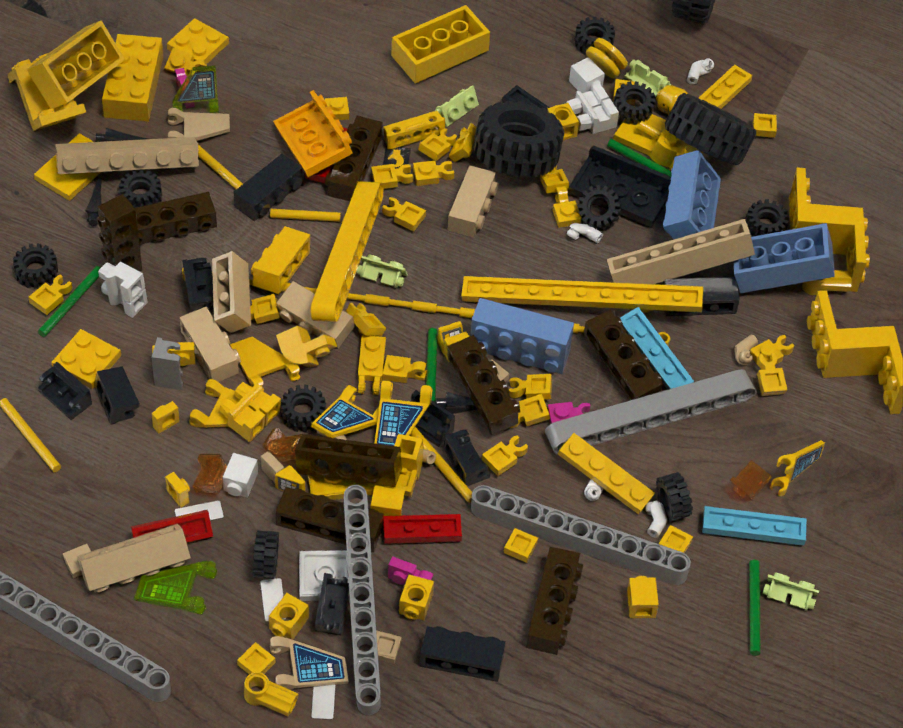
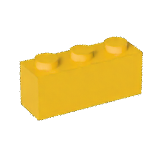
(281, 260)

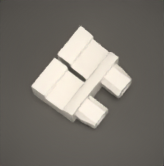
(595, 110)
(124, 286)

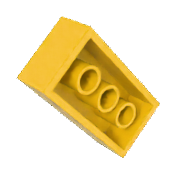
(440, 43)
(75, 64)
(133, 82)

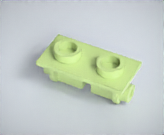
(642, 75)
(458, 105)
(374, 266)
(800, 592)

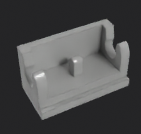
(166, 366)

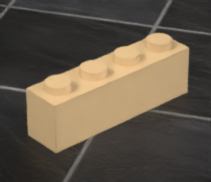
(134, 557)

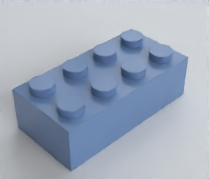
(691, 196)
(786, 259)
(522, 335)

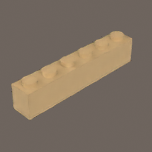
(127, 155)
(683, 255)

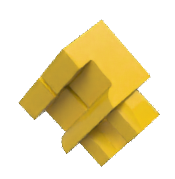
(252, 410)

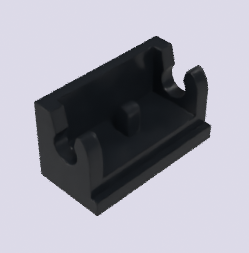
(199, 283)
(65, 391)
(116, 394)
(434, 422)
(465, 458)
(332, 605)

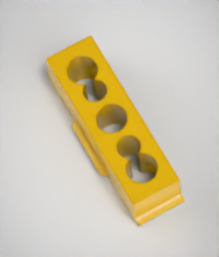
(413, 129)

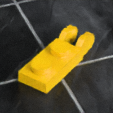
(371, 362)

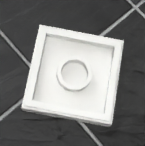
(312, 569)

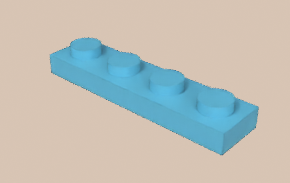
(653, 346)
(754, 525)

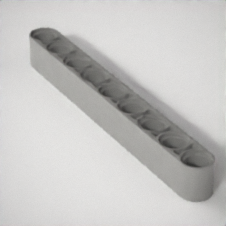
(654, 410)
(592, 533)
(362, 609)
(82, 638)

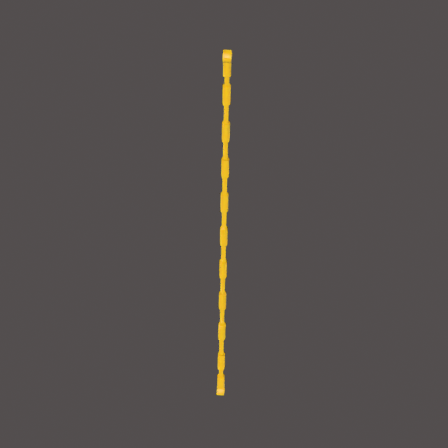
(424, 306)

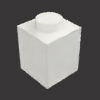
(585, 75)
(240, 475)

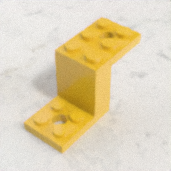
(37, 109)
(844, 224)
(857, 351)

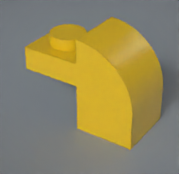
(300, 349)
(411, 461)

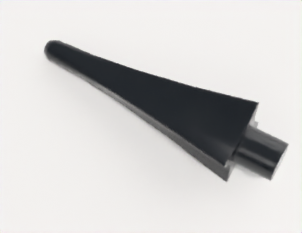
(113, 135)
(95, 201)
(457, 403)

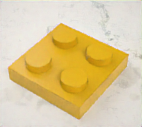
(199, 41)
(86, 356)

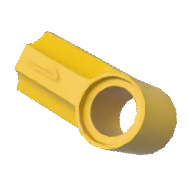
(840, 282)
(271, 696)

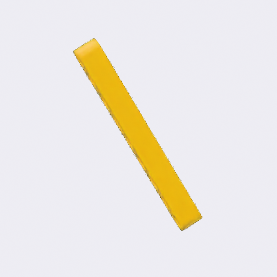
(347, 252)

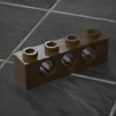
(346, 173)
(175, 217)
(119, 233)
(606, 326)
(497, 416)
(348, 460)
(314, 522)
(544, 636)

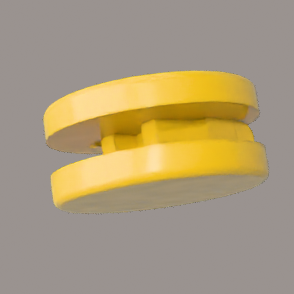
(607, 57)

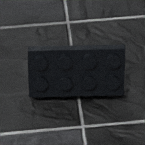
(639, 188)

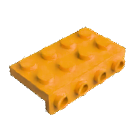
(314, 135)

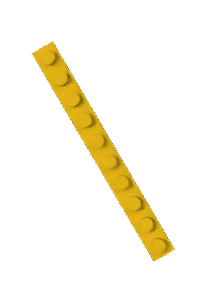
(583, 293)

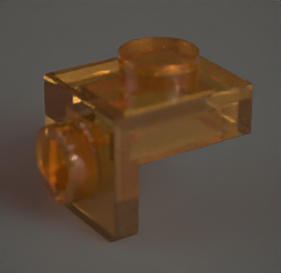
(281, 446)
(211, 475)
(750, 481)

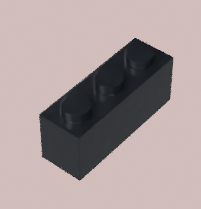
(268, 187)
(719, 295)
(462, 653)

